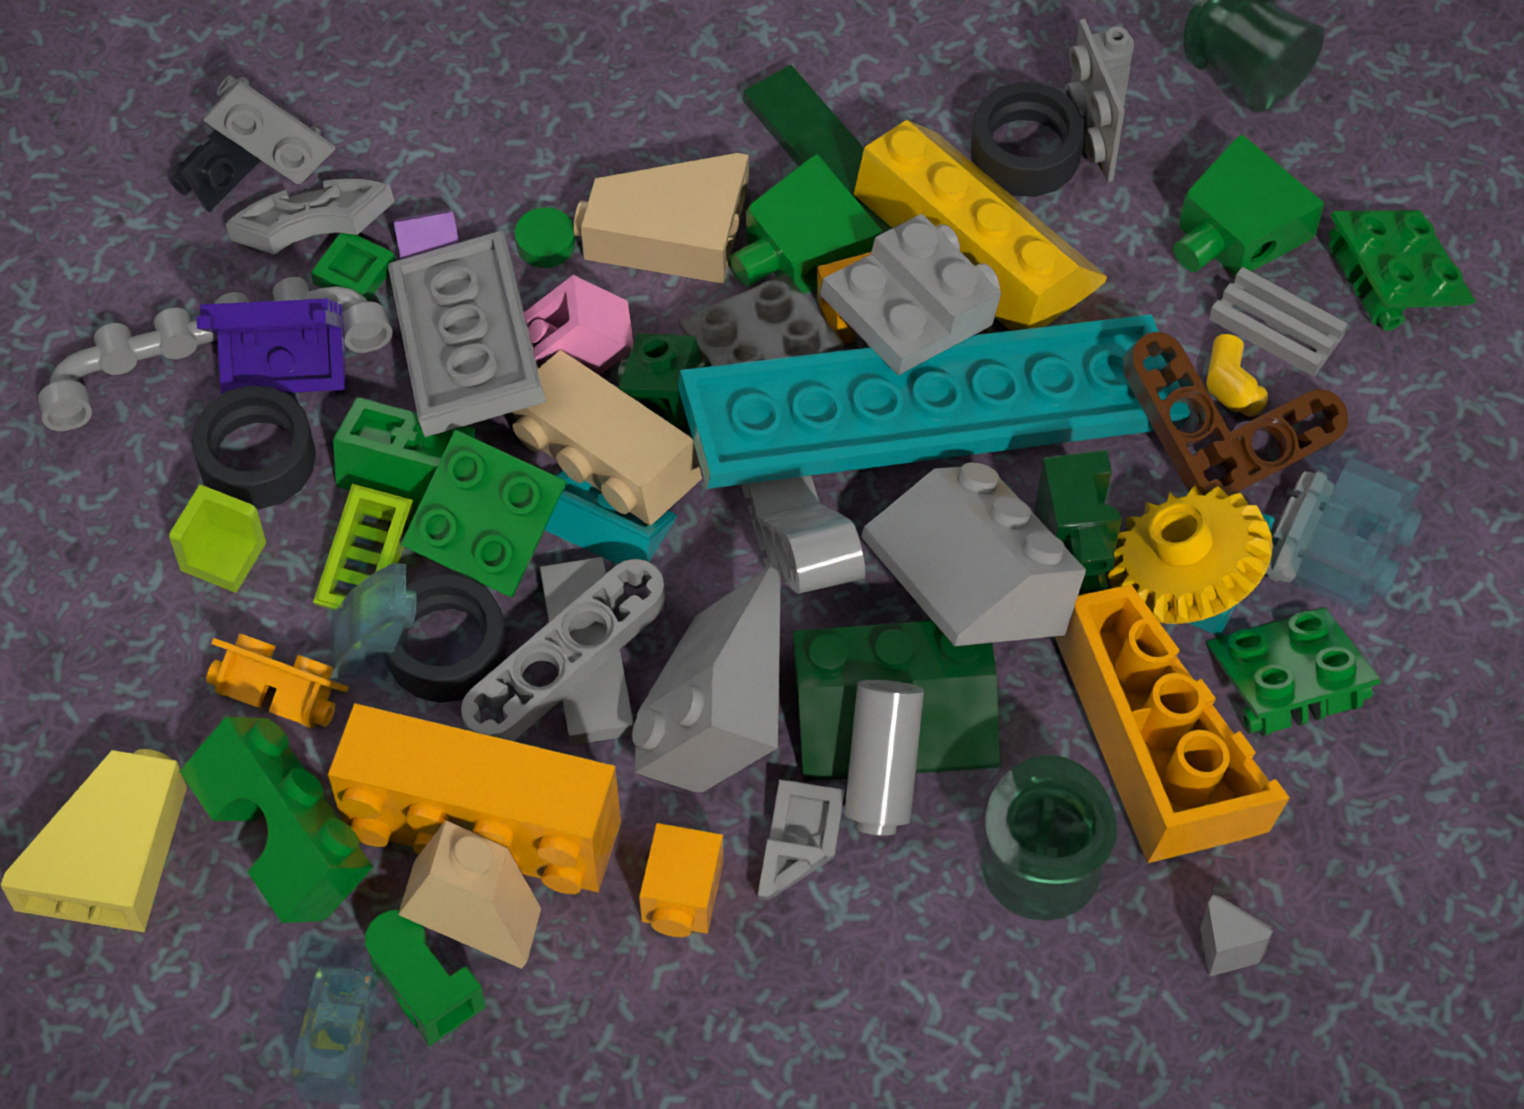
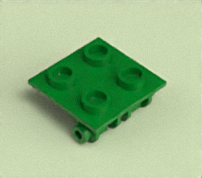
(1395, 263)
(483, 513)
(1292, 666)

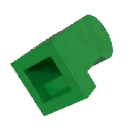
(417, 980)

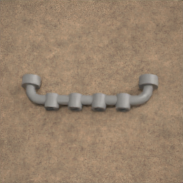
(66, 402)

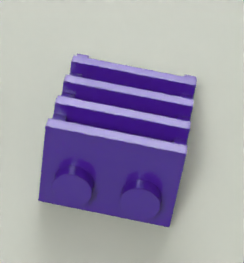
(279, 344)

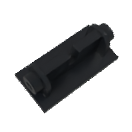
(213, 170)

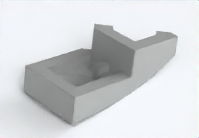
(801, 834)

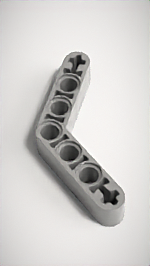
(803, 536)

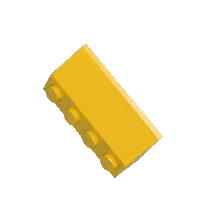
(922, 173)

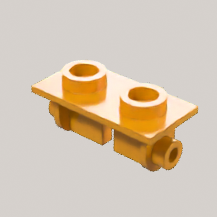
(250, 670)

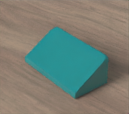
(593, 524)

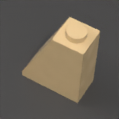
(667, 217)

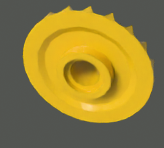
(1193, 555)

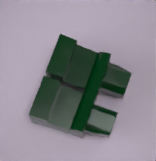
(1075, 511)

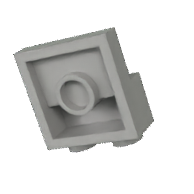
(914, 294)

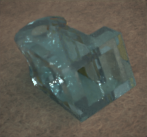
(336, 1036)

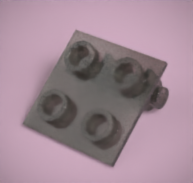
(761, 325)

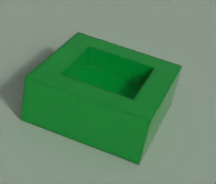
(353, 265)

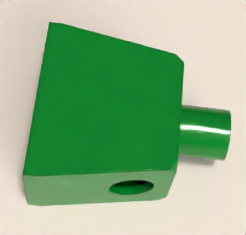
(1245, 212)
(801, 226)

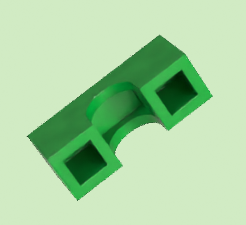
(309, 852)

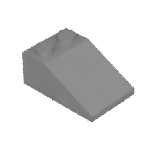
(716, 693)

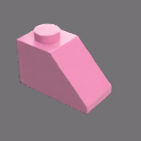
(583, 323)

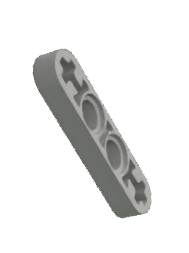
(557, 647)

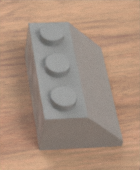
(977, 558)

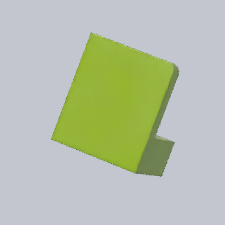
(217, 538)

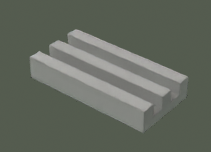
(1285, 314)

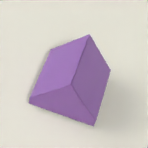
(425, 233)

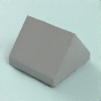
(1232, 937)

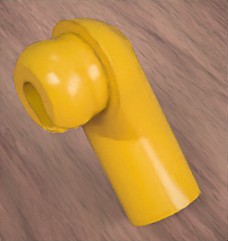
(1230, 382)

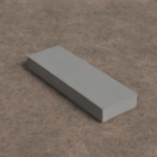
(600, 704)

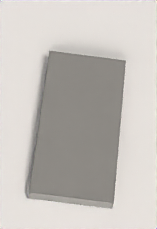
(465, 334)

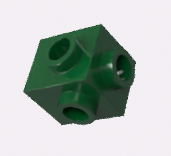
(654, 371)

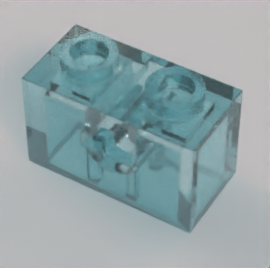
(1348, 566)

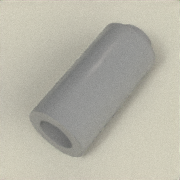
(883, 755)

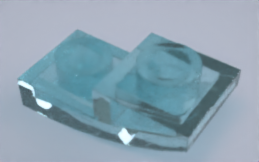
(371, 620)

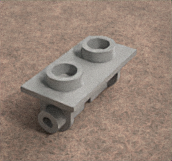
(267, 130)

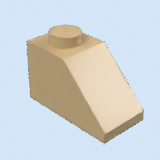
(472, 895)

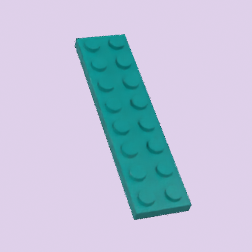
(971, 399)

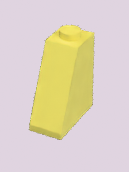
(104, 846)

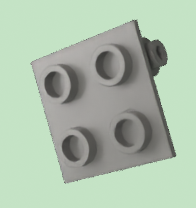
(1099, 89)

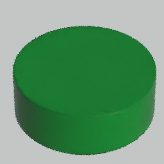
(545, 237)

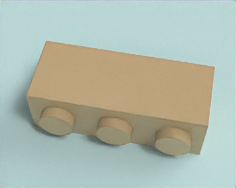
(608, 440)

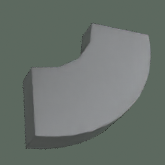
(281, 220)

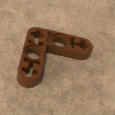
(1227, 448)

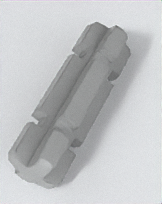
(1298, 524)

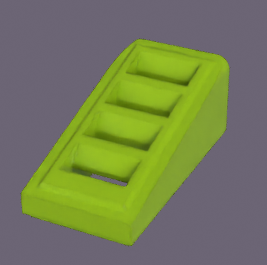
(359, 503)

